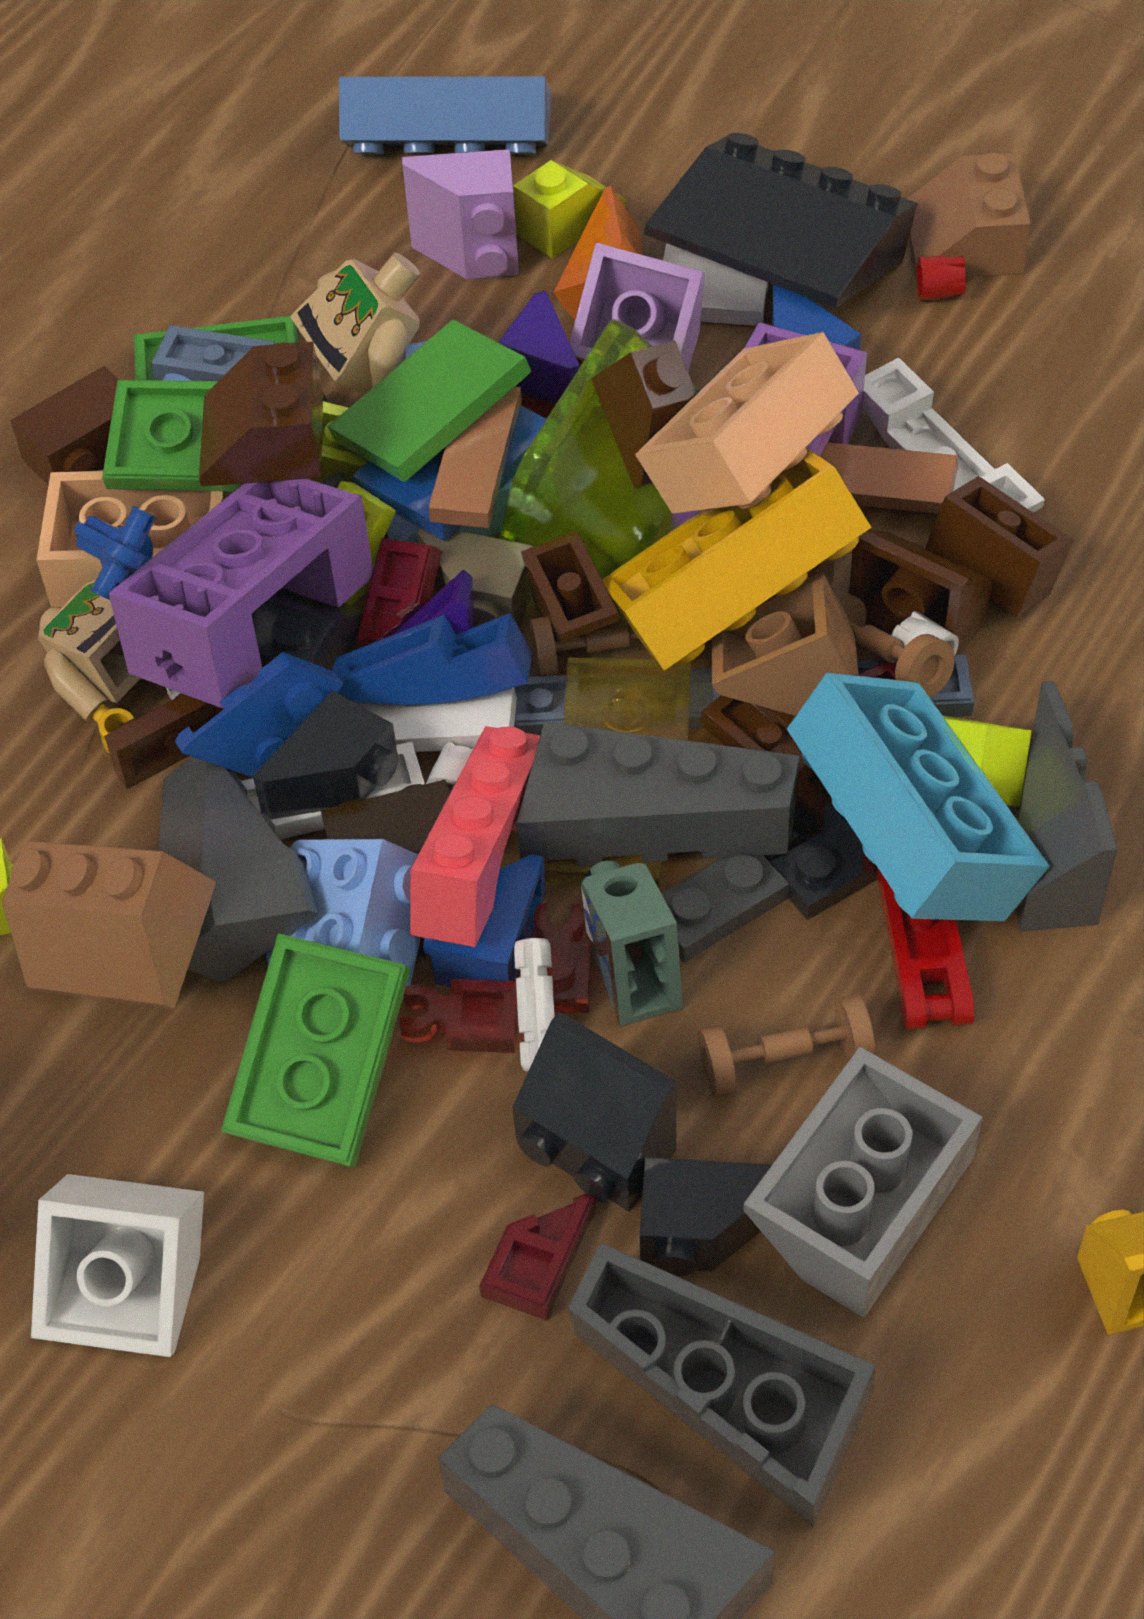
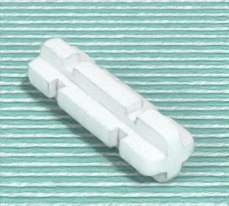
(534, 995)

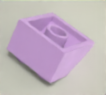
(463, 211)
(644, 293)

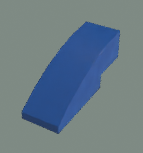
(436, 664)

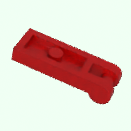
(926, 954)

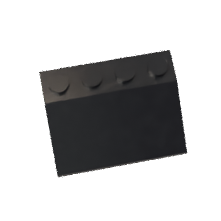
(785, 220)

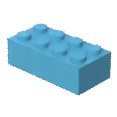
(916, 799)

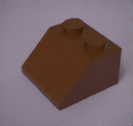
(264, 418)
(904, 577)

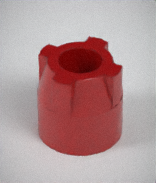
(940, 277)

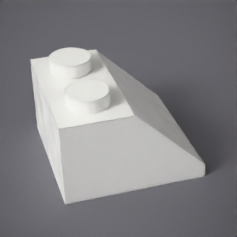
(115, 1263)

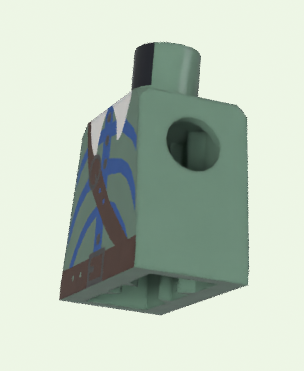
(628, 908)

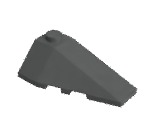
(1065, 824)
(257, 877)

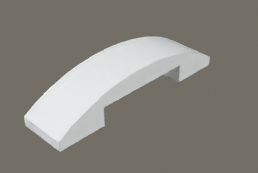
(904, 417)

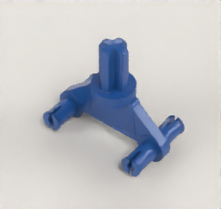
(118, 549)

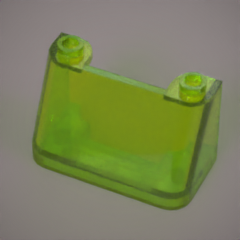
(577, 475)

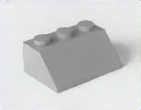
(863, 1179)

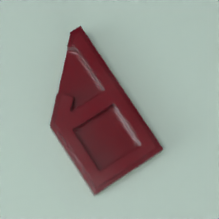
(398, 587)
(537, 1257)

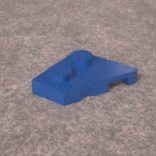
(260, 715)

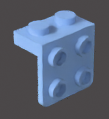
(360, 897)

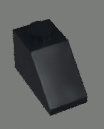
(328, 760)
(695, 1212)

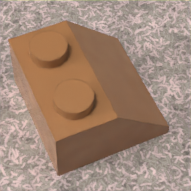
(975, 213)
(785, 649)

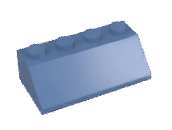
(444, 113)

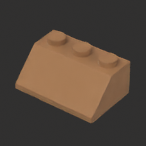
(105, 921)

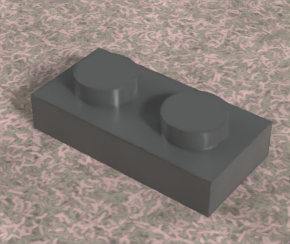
(723, 900)

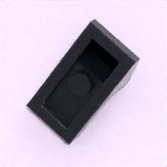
(826, 866)

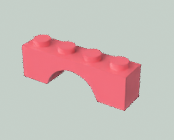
(462, 856)

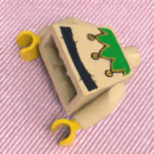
(360, 320)
(87, 658)

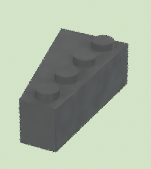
(653, 797)
(735, 1377)
(598, 1532)

